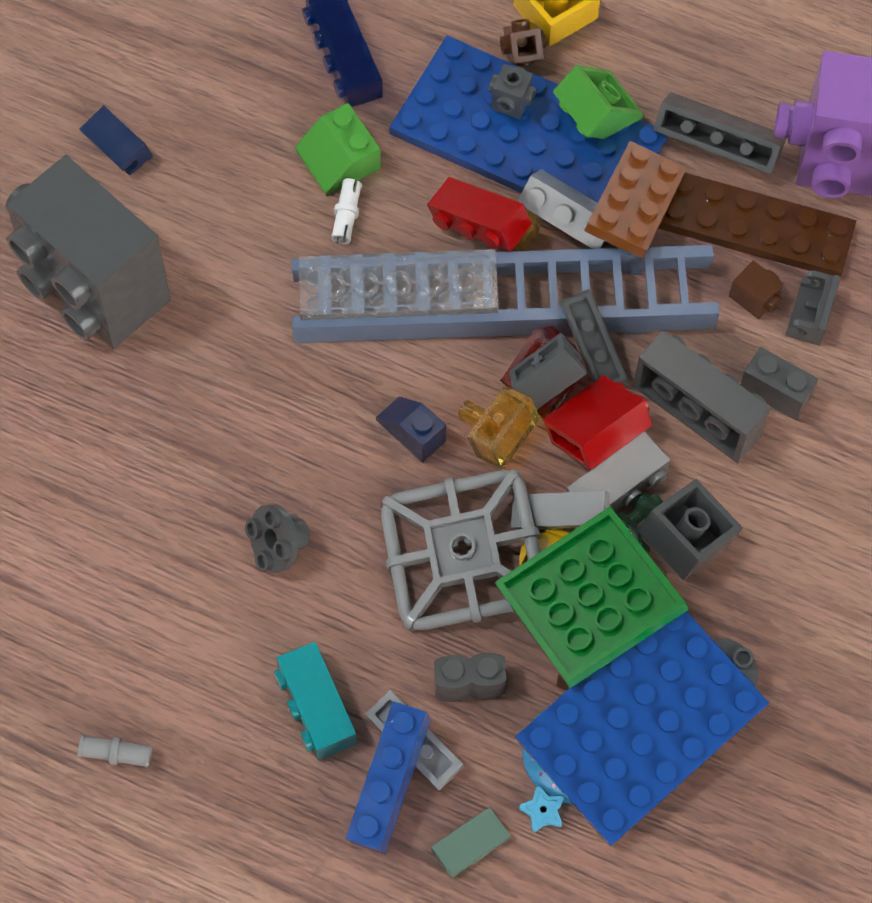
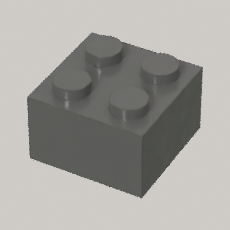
(689, 529)

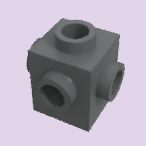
(512, 91)

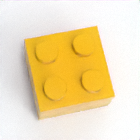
(558, 17)

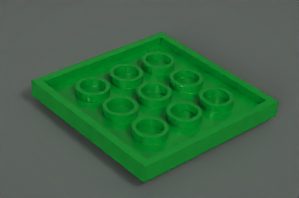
(591, 596)

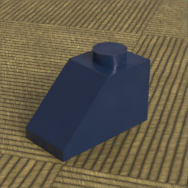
(414, 426)

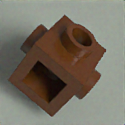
(530, 49)

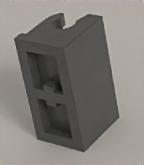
(813, 307)
(548, 371)

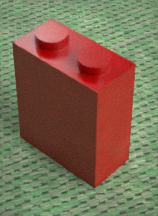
(598, 422)

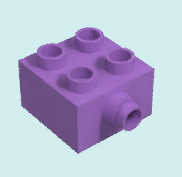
(833, 127)

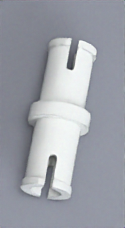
(346, 211)

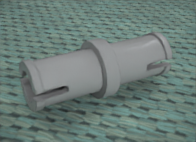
(115, 751)

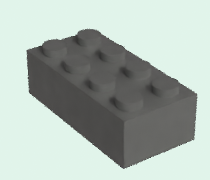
(701, 396)

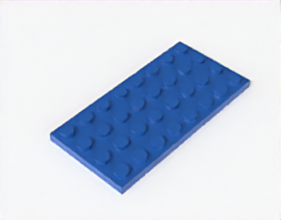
(454, 120)

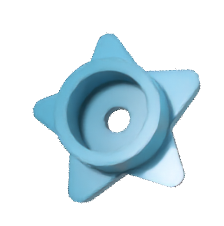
(540, 819)

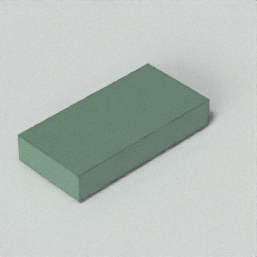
(470, 842)

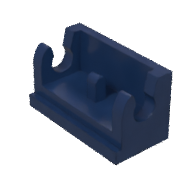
(116, 140)

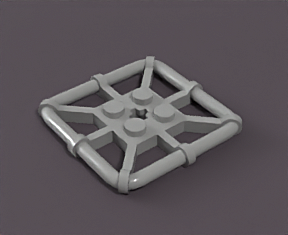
(443, 536)

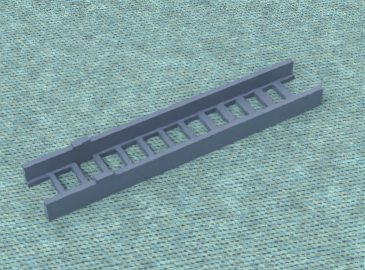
(526, 320)

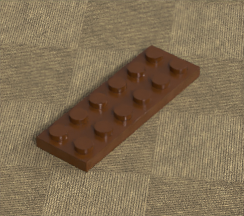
(759, 225)

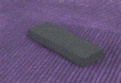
(592, 337)

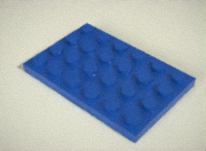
(641, 725)

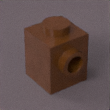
(757, 290)

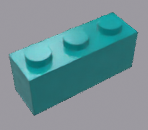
(315, 701)

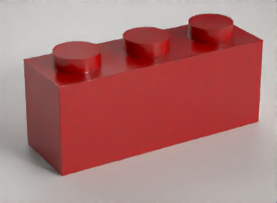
(479, 214)

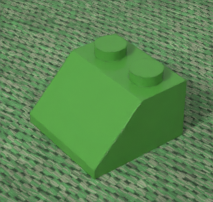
(596, 102)
(339, 149)

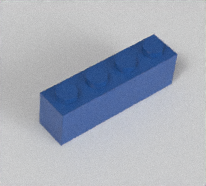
(388, 777)

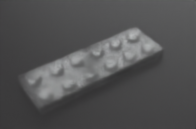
(398, 284)

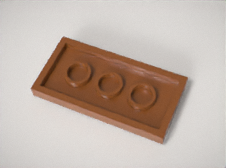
(635, 199)

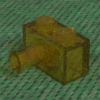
(501, 427)

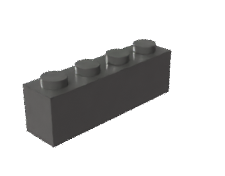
(719, 132)

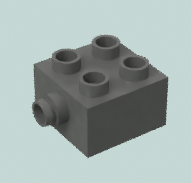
(86, 253)

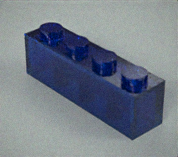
(344, 51)

